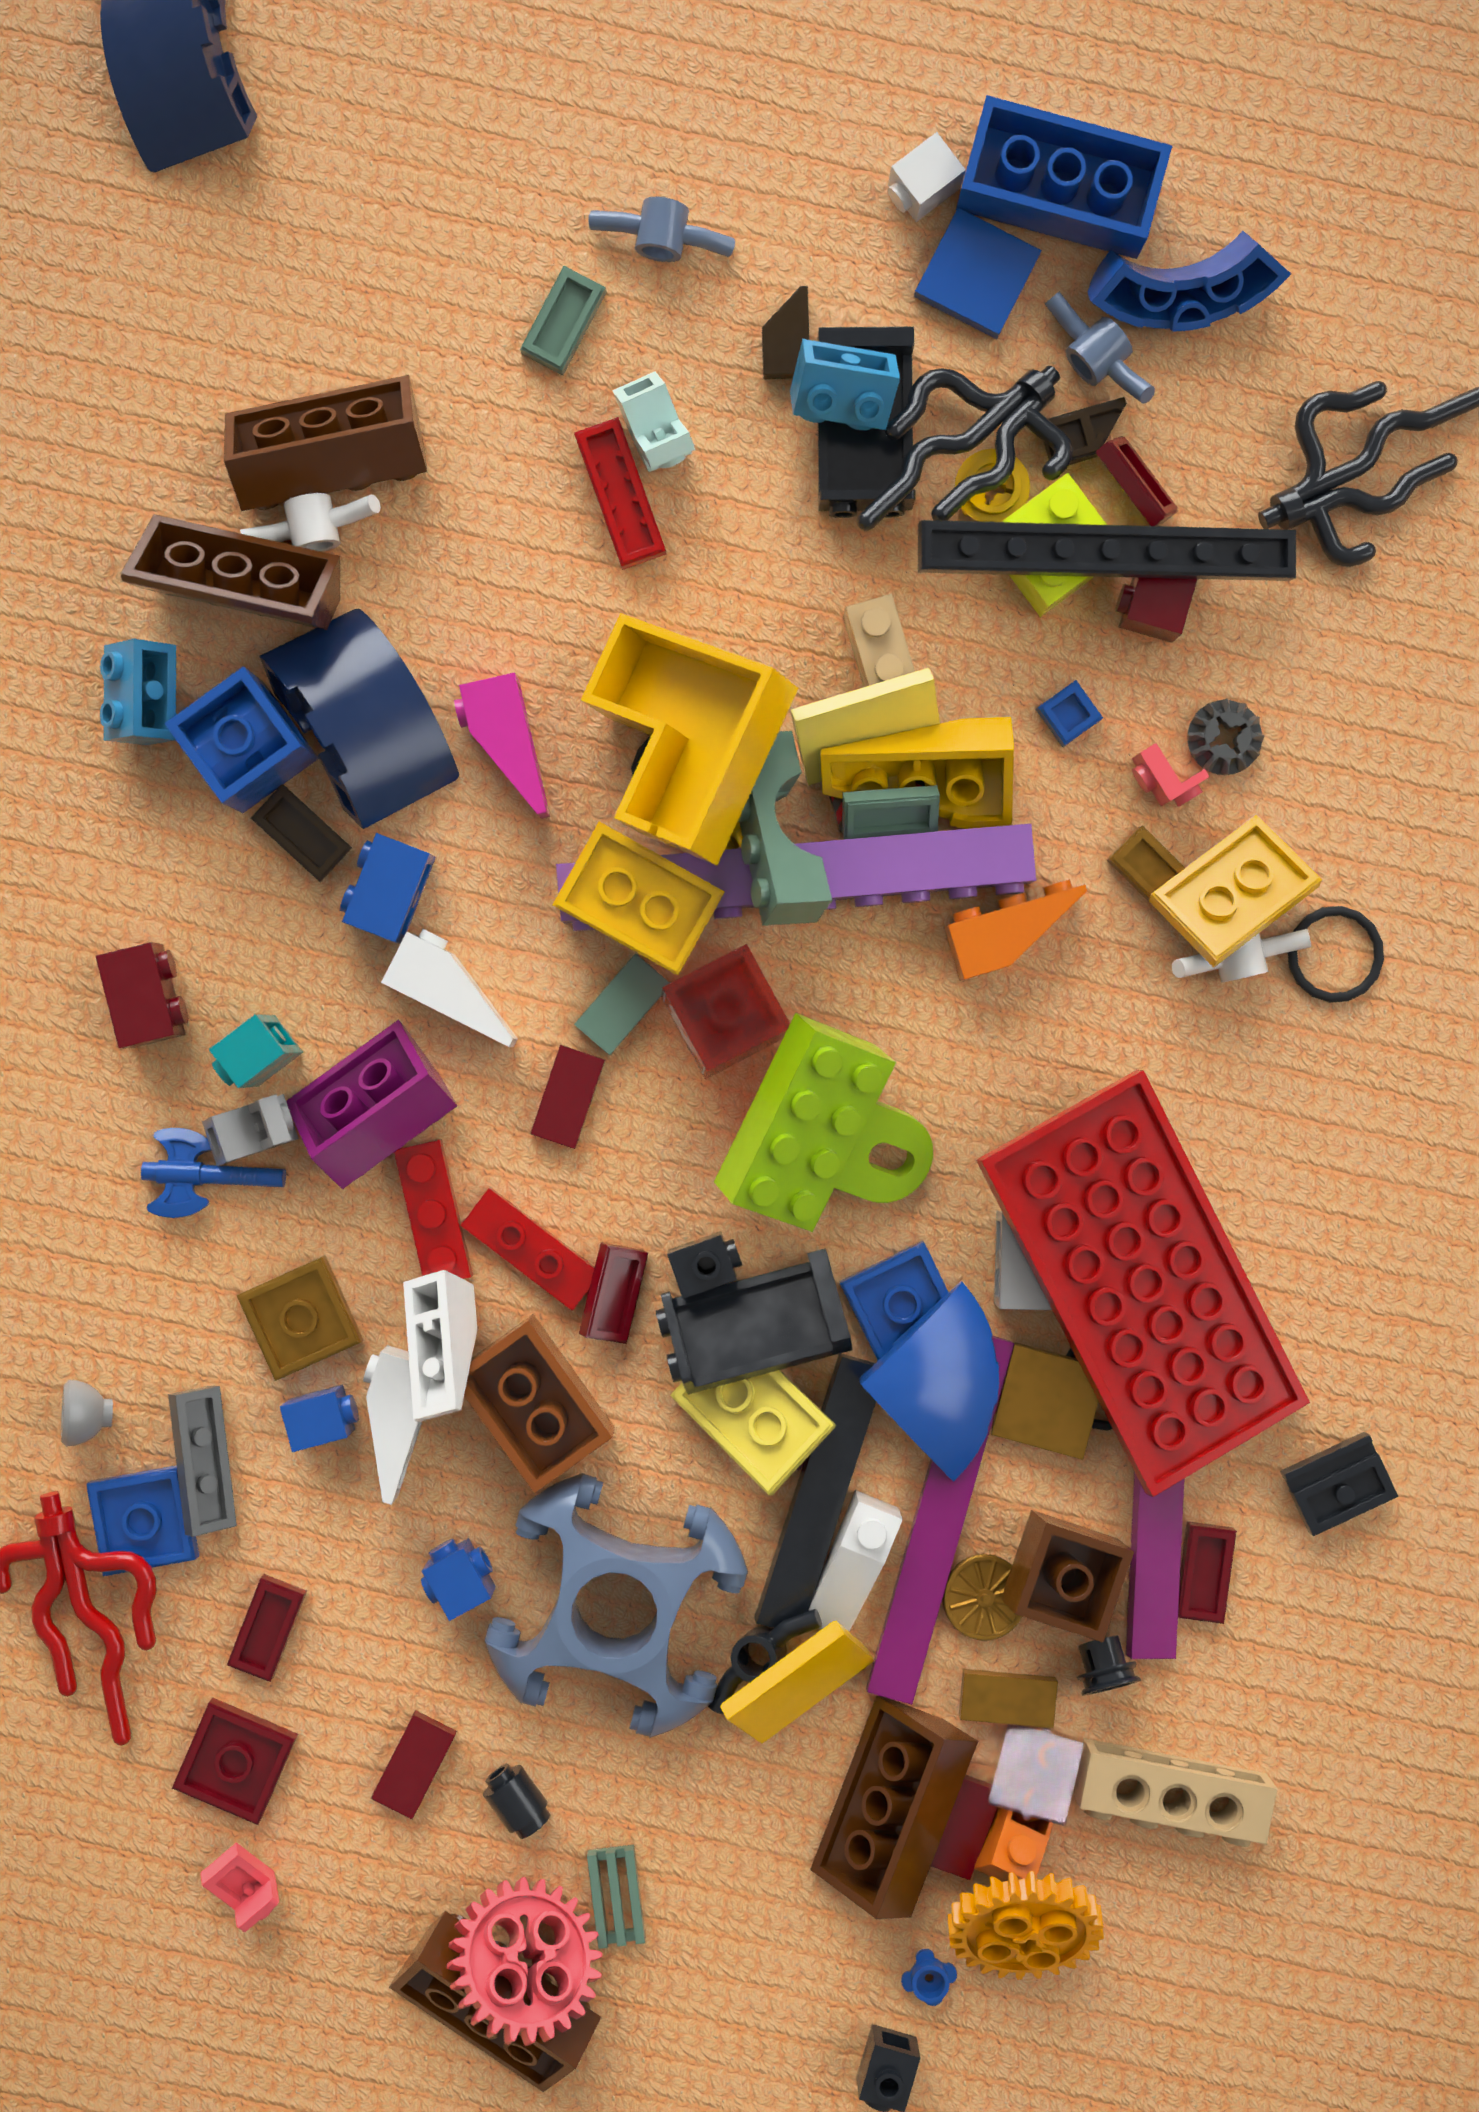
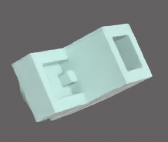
(653, 422)

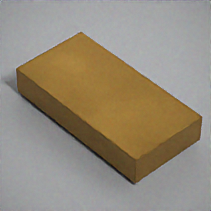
(1145, 862)
(1008, 1698)

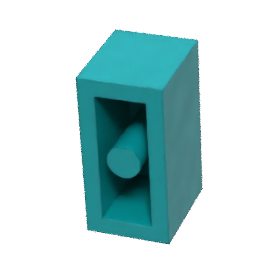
(254, 1051)

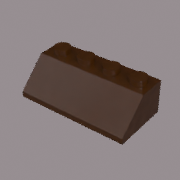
(324, 443)
(236, 571)
(893, 1808)
(427, 1984)

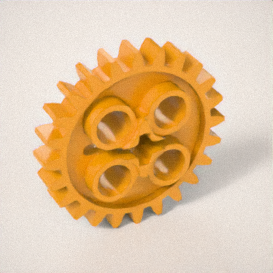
(1025, 1925)

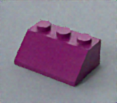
(369, 1105)

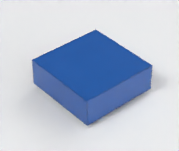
(1069, 713)

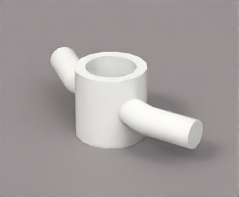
(314, 521)
(1247, 960)

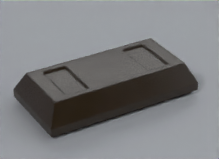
(301, 833)

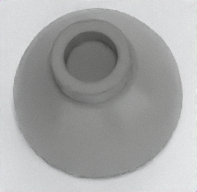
(83, 1413)

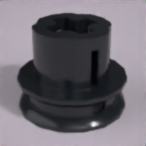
(1105, 1666)

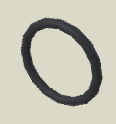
(1376, 966)

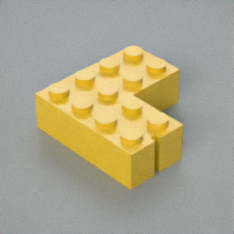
(708, 729)

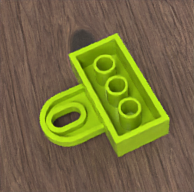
(817, 1127)

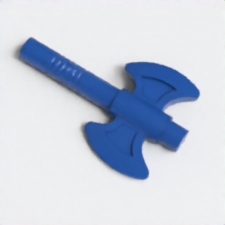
(184, 1172)

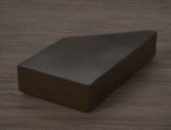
(784, 335)
(1088, 428)

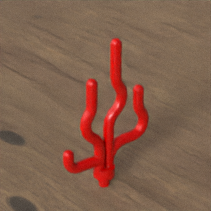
(66, 1561)

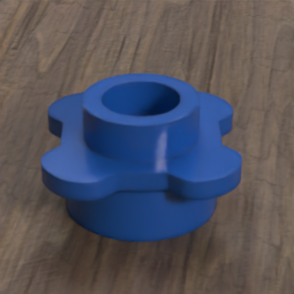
(931, 1991)

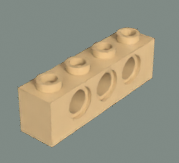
(1241, 1822)

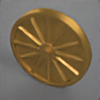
(975, 1595)

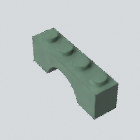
(786, 881)

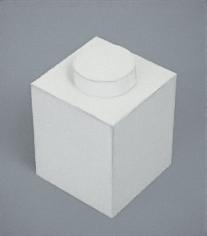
(925, 177)

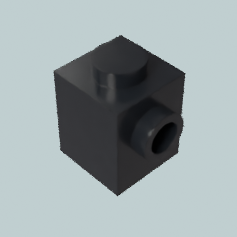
(704, 1264)
(887, 2069)

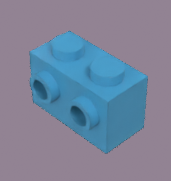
(844, 385)
(138, 691)

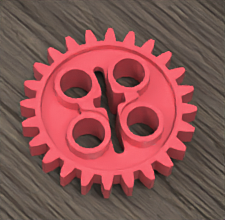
(565, 1960)

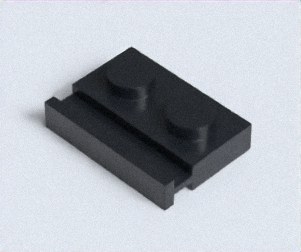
(1339, 1483)

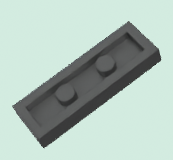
(202, 1460)

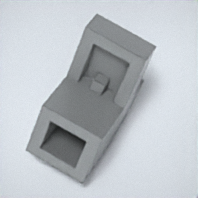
(250, 1129)

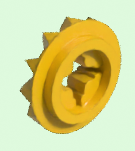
(1003, 504)

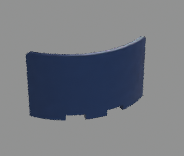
(174, 78)
(365, 714)

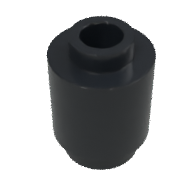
(516, 1800)

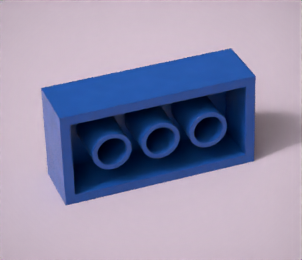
(1063, 177)

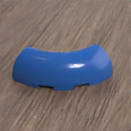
(1190, 294)

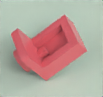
(1156, 775)
(243, 1885)

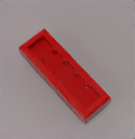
(620, 493)
(530, 1248)

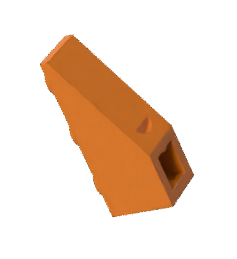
(1000, 937)
(1013, 1845)

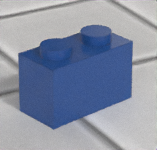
(387, 887)

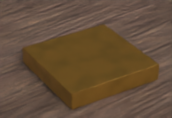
(300, 1318)
(1046, 1402)

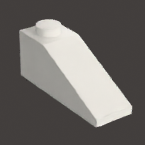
(441, 982)
(440, 1341)
(391, 1417)
(855, 1559)

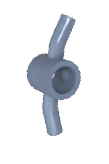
(661, 230)
(1099, 350)

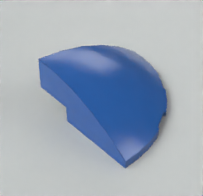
(941, 1381)

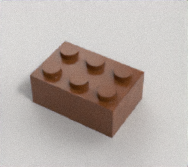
(535, 1404)

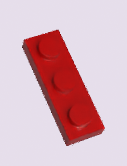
(433, 1209)

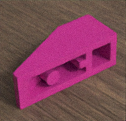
(500, 724)

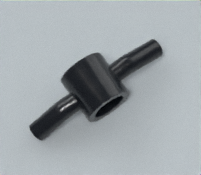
(774, 1641)

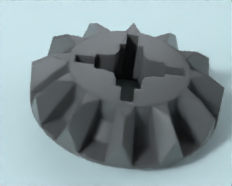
(1221, 758)

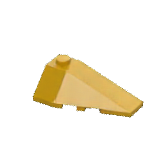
(964, 757)

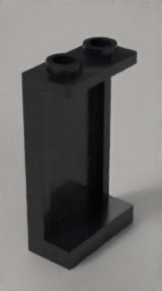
(864, 463)
(755, 1325)

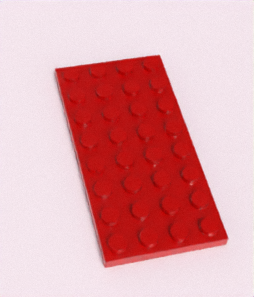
(1143, 1282)

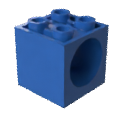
(241, 740)

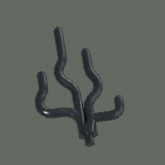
(1013, 408)
(1314, 495)

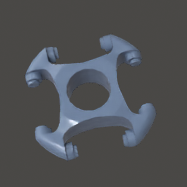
(637, 1658)

